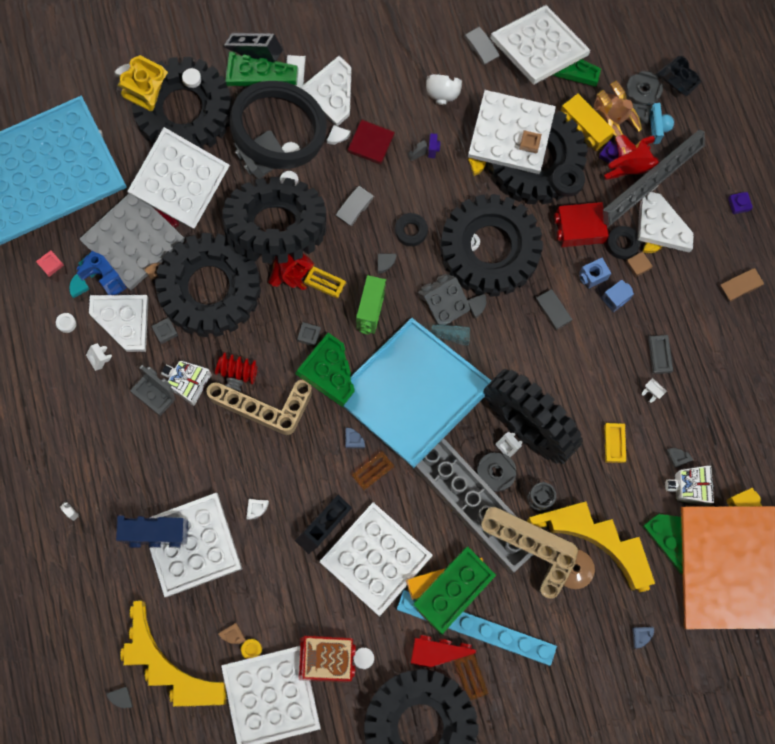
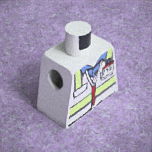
(187, 380)
(693, 486)

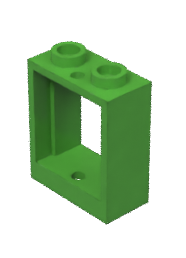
(370, 304)

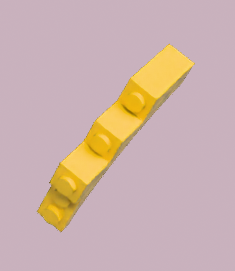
(144, 651)

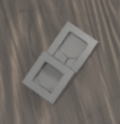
(482, 45)
(355, 205)

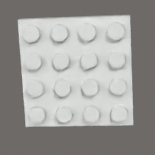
(540, 44)
(501, 130)
(178, 178)
(208, 551)
(376, 559)
(269, 699)

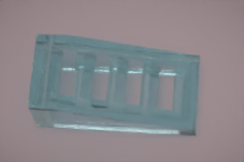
(452, 333)

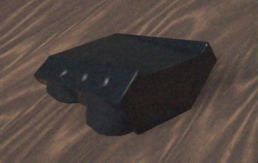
(679, 75)

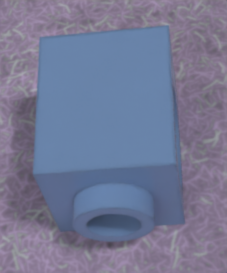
(600, 268)
(618, 295)

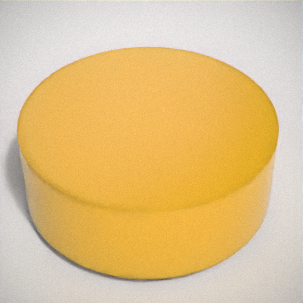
(251, 649)

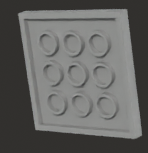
(132, 239)

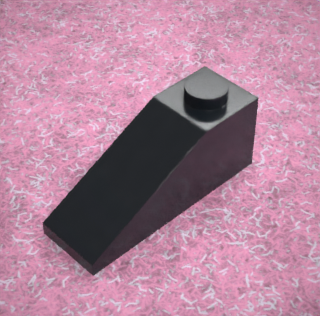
(255, 45)
(323, 524)

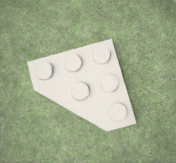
(332, 90)
(662, 225)
(122, 318)

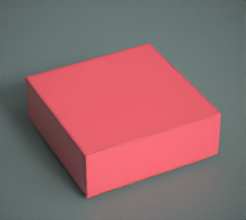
(49, 263)

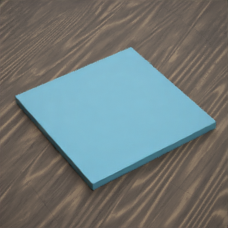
(414, 391)

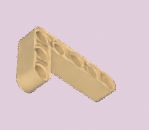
(262, 408)
(555, 552)

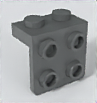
(267, 141)
(445, 299)
(153, 392)

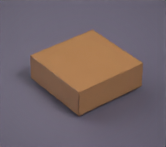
(530, 141)
(639, 264)

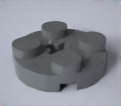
(651, 83)
(496, 461)

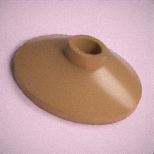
(586, 572)

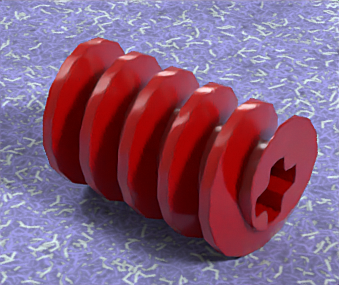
(237, 368)

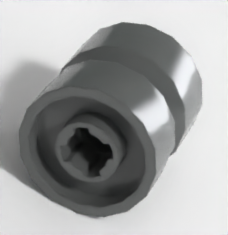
(541, 497)

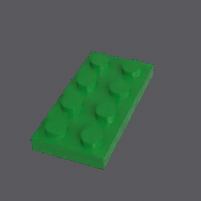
(454, 590)

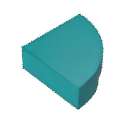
(78, 286)

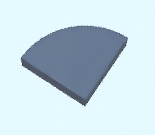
(354, 439)
(642, 636)

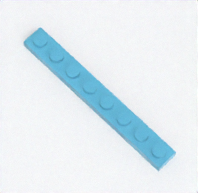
(491, 633)

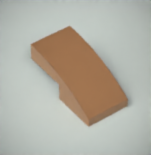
(742, 284)

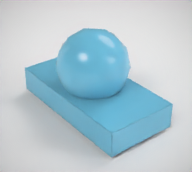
(659, 123)

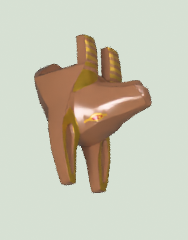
(616, 109)

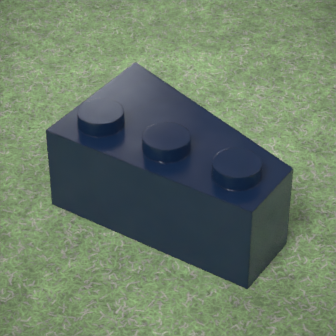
(152, 531)

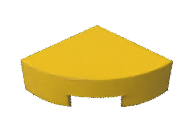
(476, 165)
(651, 248)

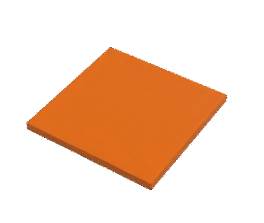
(728, 567)

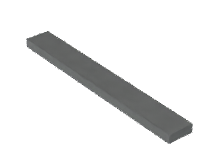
(653, 177)

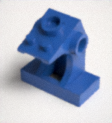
(111, 280)

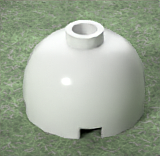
(443, 88)

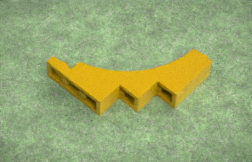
(578, 522)

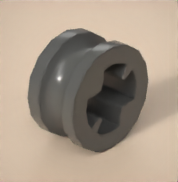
(234, 384)

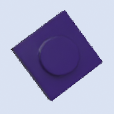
(434, 145)
(609, 153)
(740, 203)

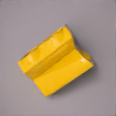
(142, 82)

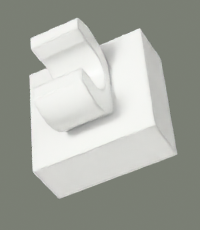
(96, 356)
(655, 388)
(508, 444)

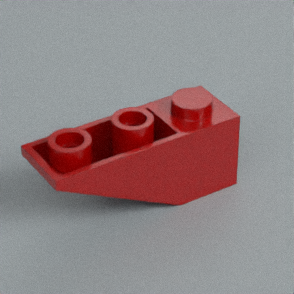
(432, 653)

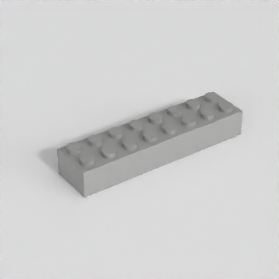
(469, 499)

